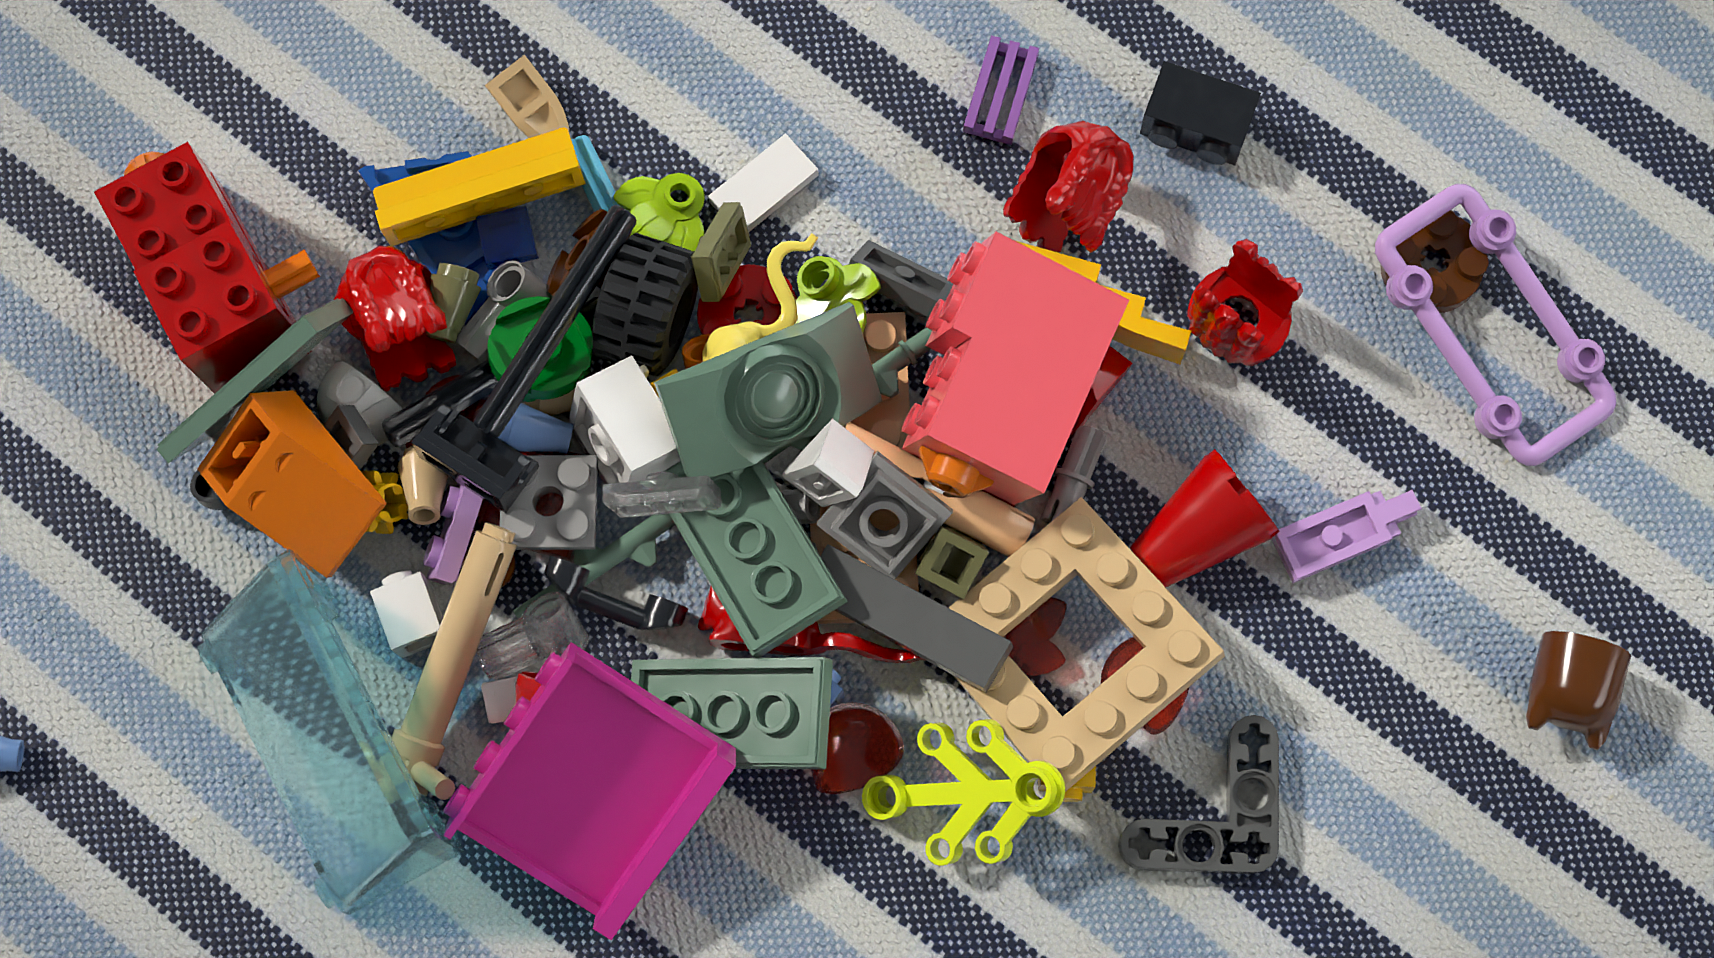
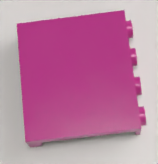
(591, 786)

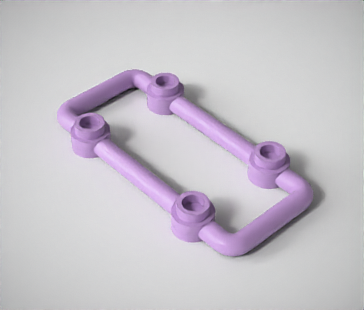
(1578, 358)

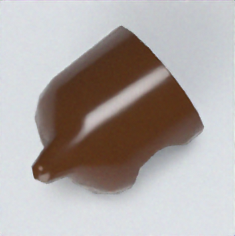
(1577, 684)

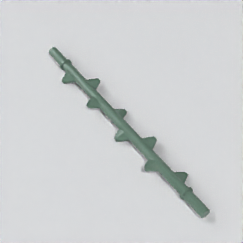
(640, 541)

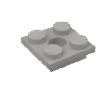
(894, 490)
(575, 524)

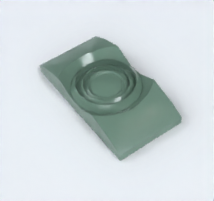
(769, 393)

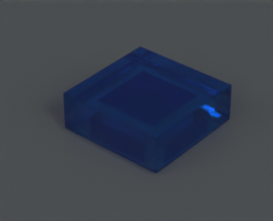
(507, 237)

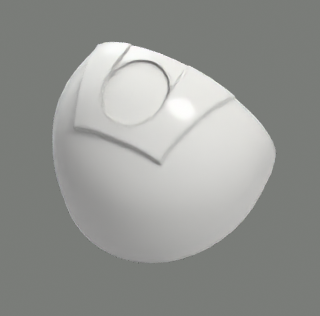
(350, 387)

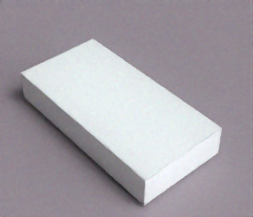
(767, 181)

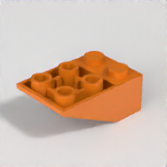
(292, 480)

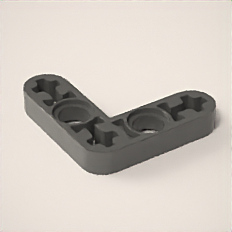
(1239, 819)

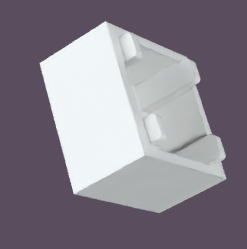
(622, 423)

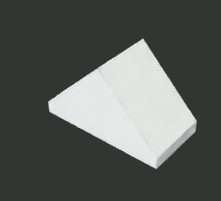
(831, 466)

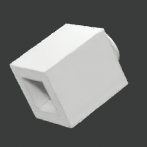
(408, 612)

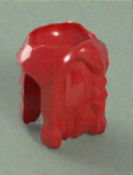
(1071, 188)
(1254, 280)
(393, 314)

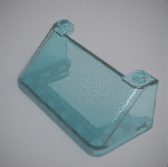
(323, 737)

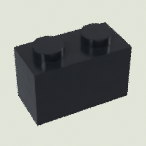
(1199, 114)

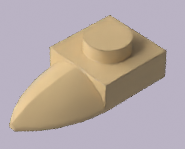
(527, 99)

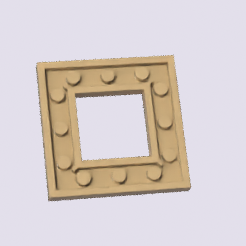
(1172, 641)

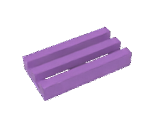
(1011, 53)

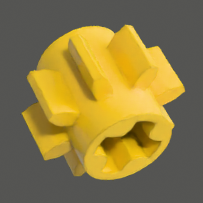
(395, 498)

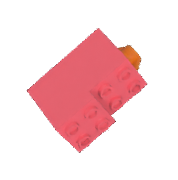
(1014, 370)

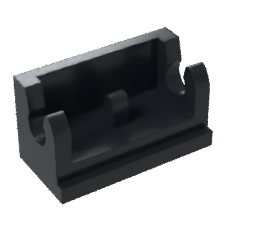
(474, 458)

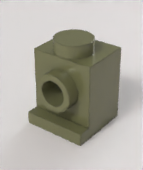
(951, 560)

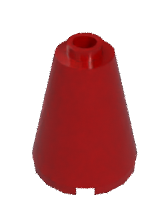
(1203, 524)

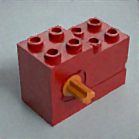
(200, 263)

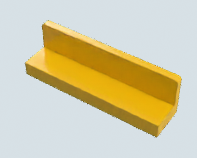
(477, 186)

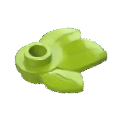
(659, 214)
(844, 284)

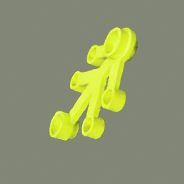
(974, 792)

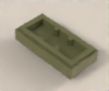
(721, 251)

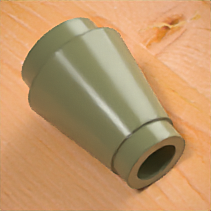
(455, 293)

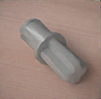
(1076, 471)

